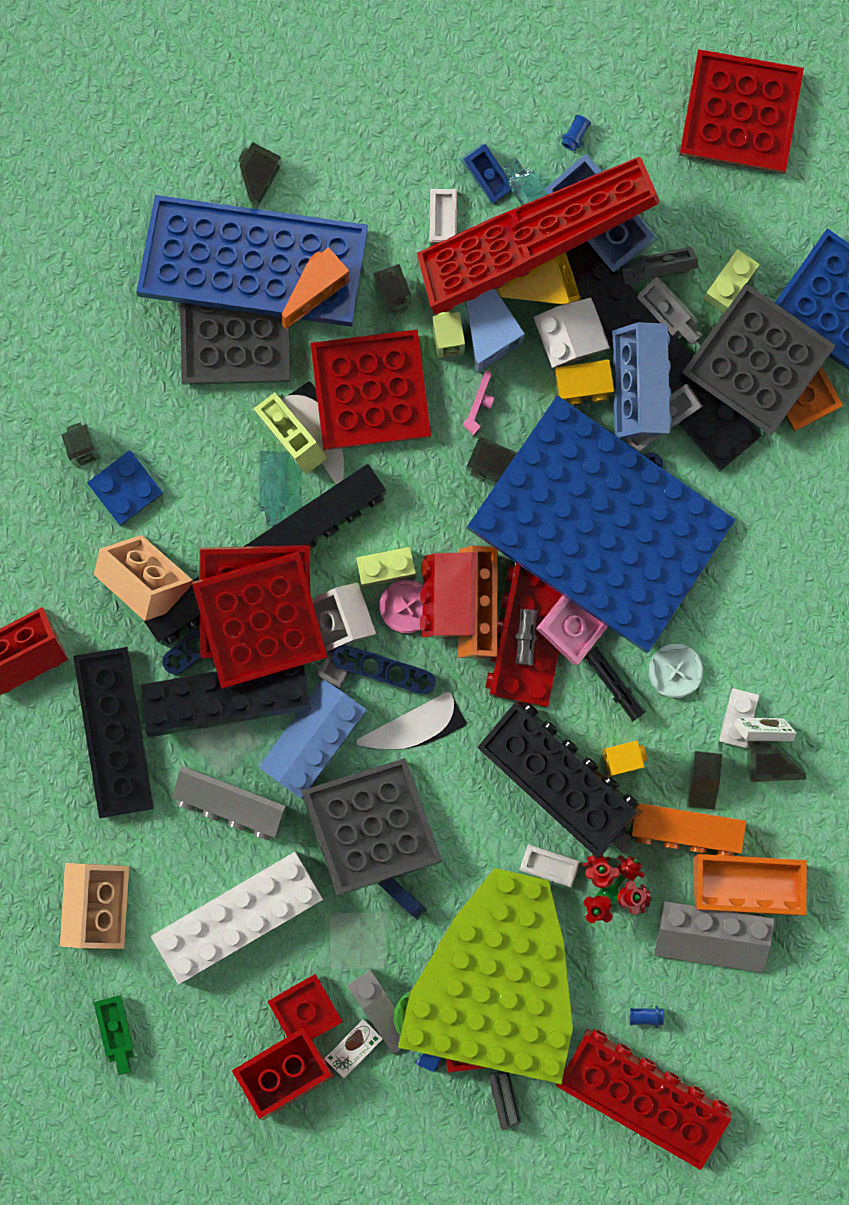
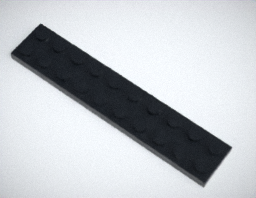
(716, 426)

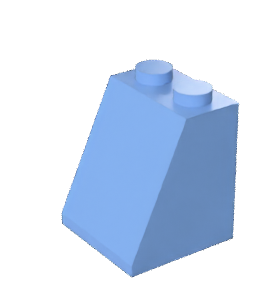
(491, 329)

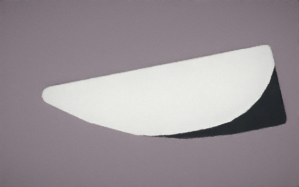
(305, 408)
(418, 726)

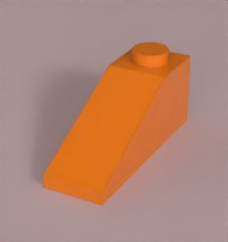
(318, 282)

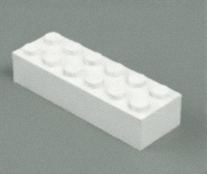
(237, 917)

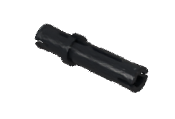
(615, 684)

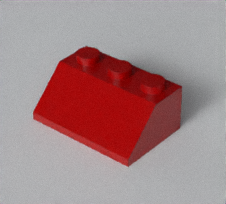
(448, 595)
(28, 649)
(283, 1074)

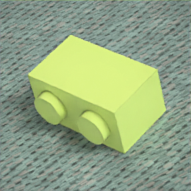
(731, 280)
(448, 334)
(386, 567)

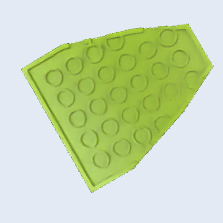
(497, 984)

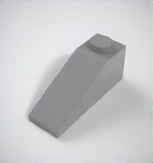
(377, 1007)

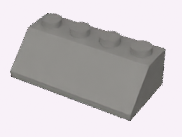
(229, 802)
(713, 937)

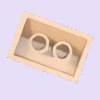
(141, 576)
(94, 906)

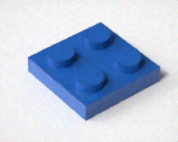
(125, 488)

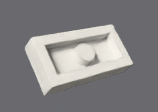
(741, 705)

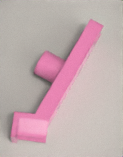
(481, 400)

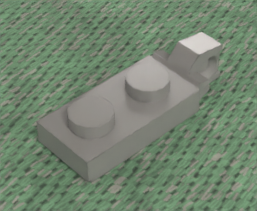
(670, 311)

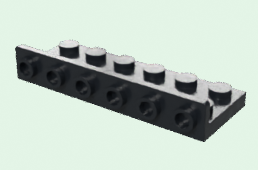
(559, 778)

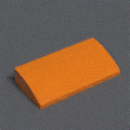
(750, 884)

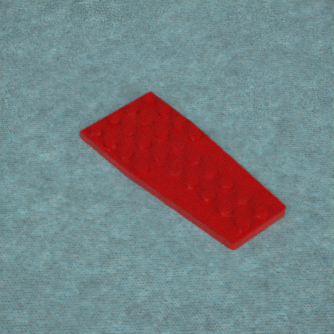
(533, 234)

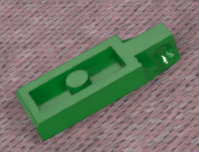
(115, 1032)

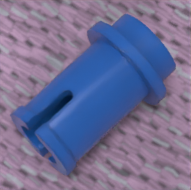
(572, 138)
(647, 1016)

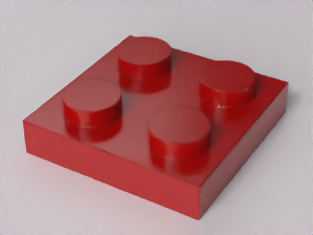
(306, 1007)

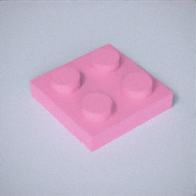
(571, 630)

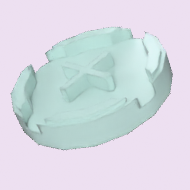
(675, 670)

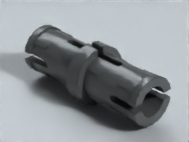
(526, 637)

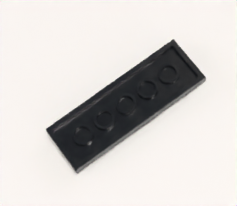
(202, 703)
(113, 732)

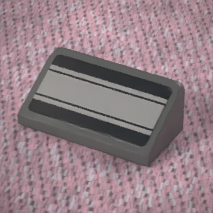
(504, 1099)

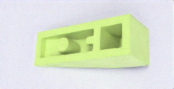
(290, 433)

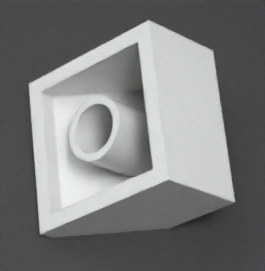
(571, 333)
(342, 616)

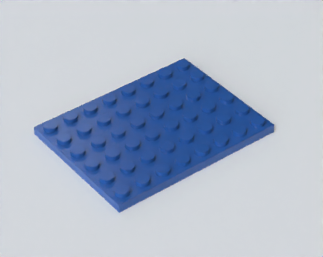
(601, 524)

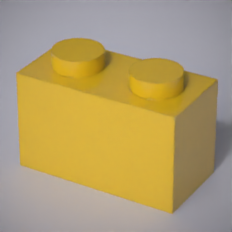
(584, 382)
(624, 758)

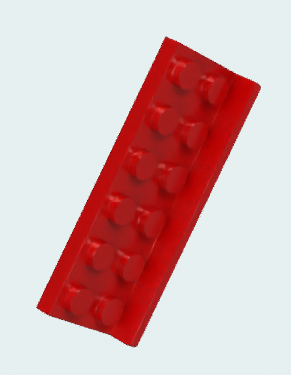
(515, 681)
(645, 1098)

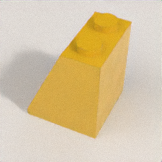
(546, 283)

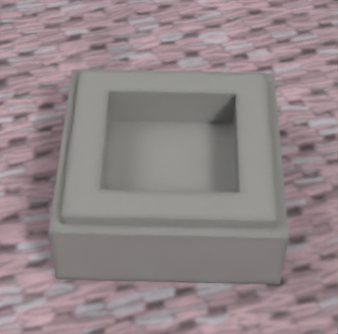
(330, 673)

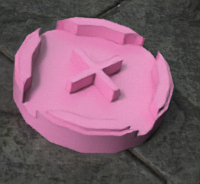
(402, 606)

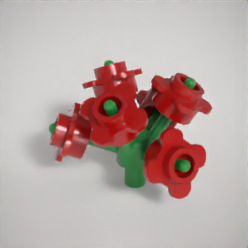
(628, 897)

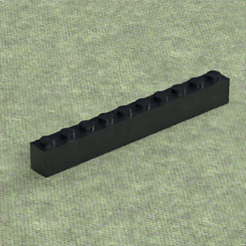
(302, 527)

